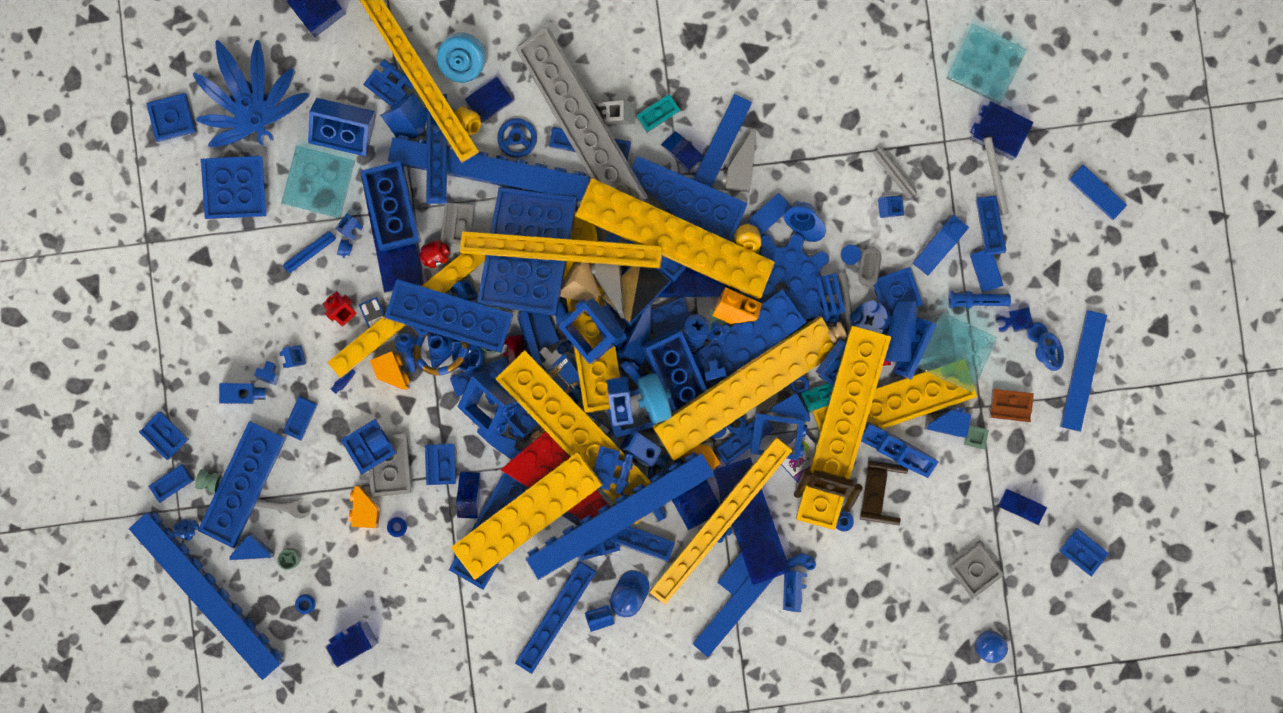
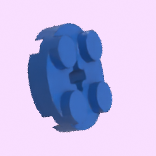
(868, 310)

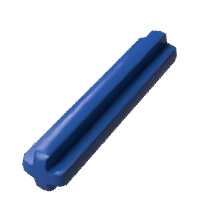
(309, 251)

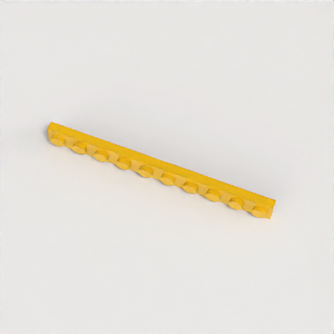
(420, 79)
(561, 249)
(385, 328)
(720, 520)

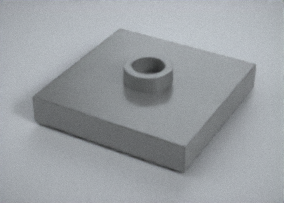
(975, 570)

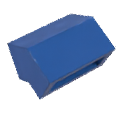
(599, 618)

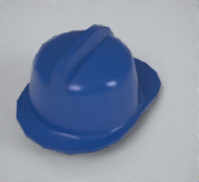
(804, 221)
(629, 594)

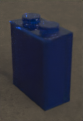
(1005, 128)

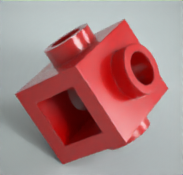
(339, 308)

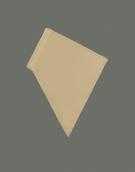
(580, 283)

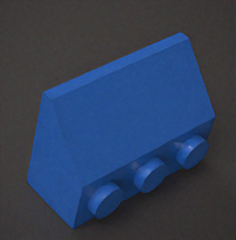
(340, 126)

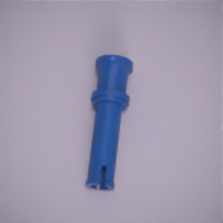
(969, 299)

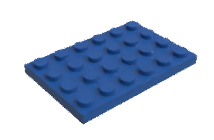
(527, 282)

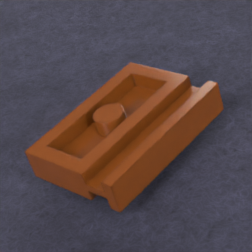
(1011, 405)

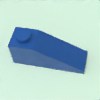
(940, 245)
(636, 334)

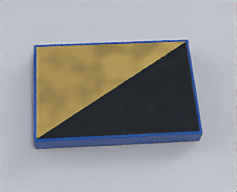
(640, 289)

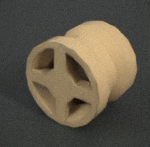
(837, 333)

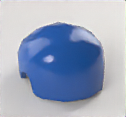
(473, 360)
(991, 647)

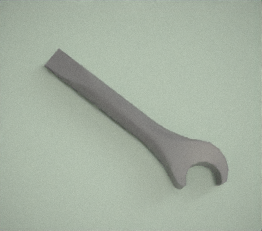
(289, 507)

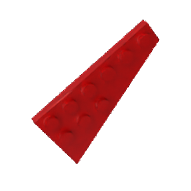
(541, 459)

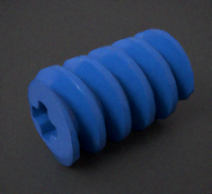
(695, 331)

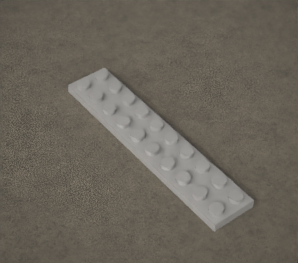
(577, 114)

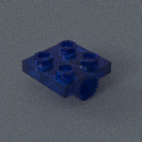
(696, 504)

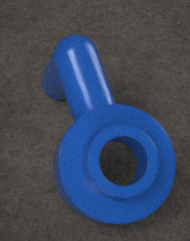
(406, 347)

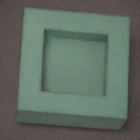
(976, 437)

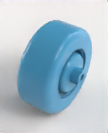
(461, 57)
(654, 398)

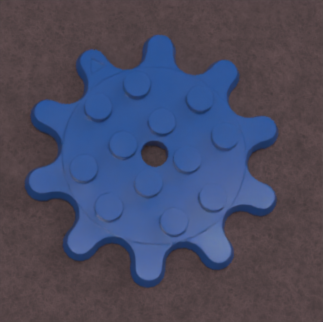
(798, 273)

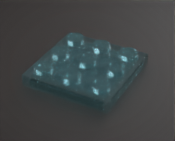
(986, 63)
(318, 182)
(957, 352)

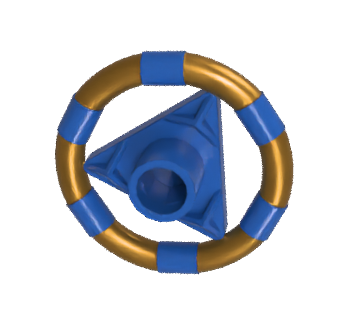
(440, 350)

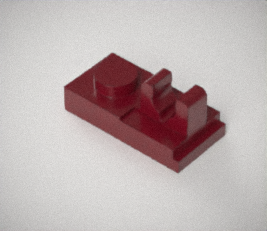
(515, 347)

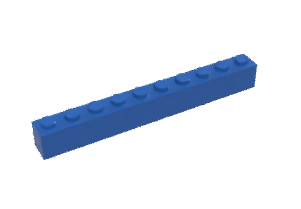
(494, 170)
(619, 515)
(206, 594)

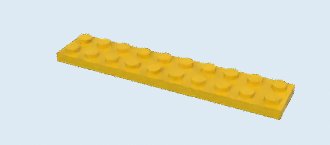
(679, 239)
(592, 376)
(745, 388)
(562, 417)
(844, 422)

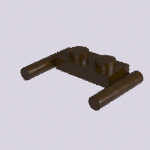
(830, 483)
(874, 492)

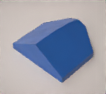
(406, 117)

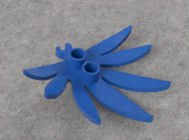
(249, 109)

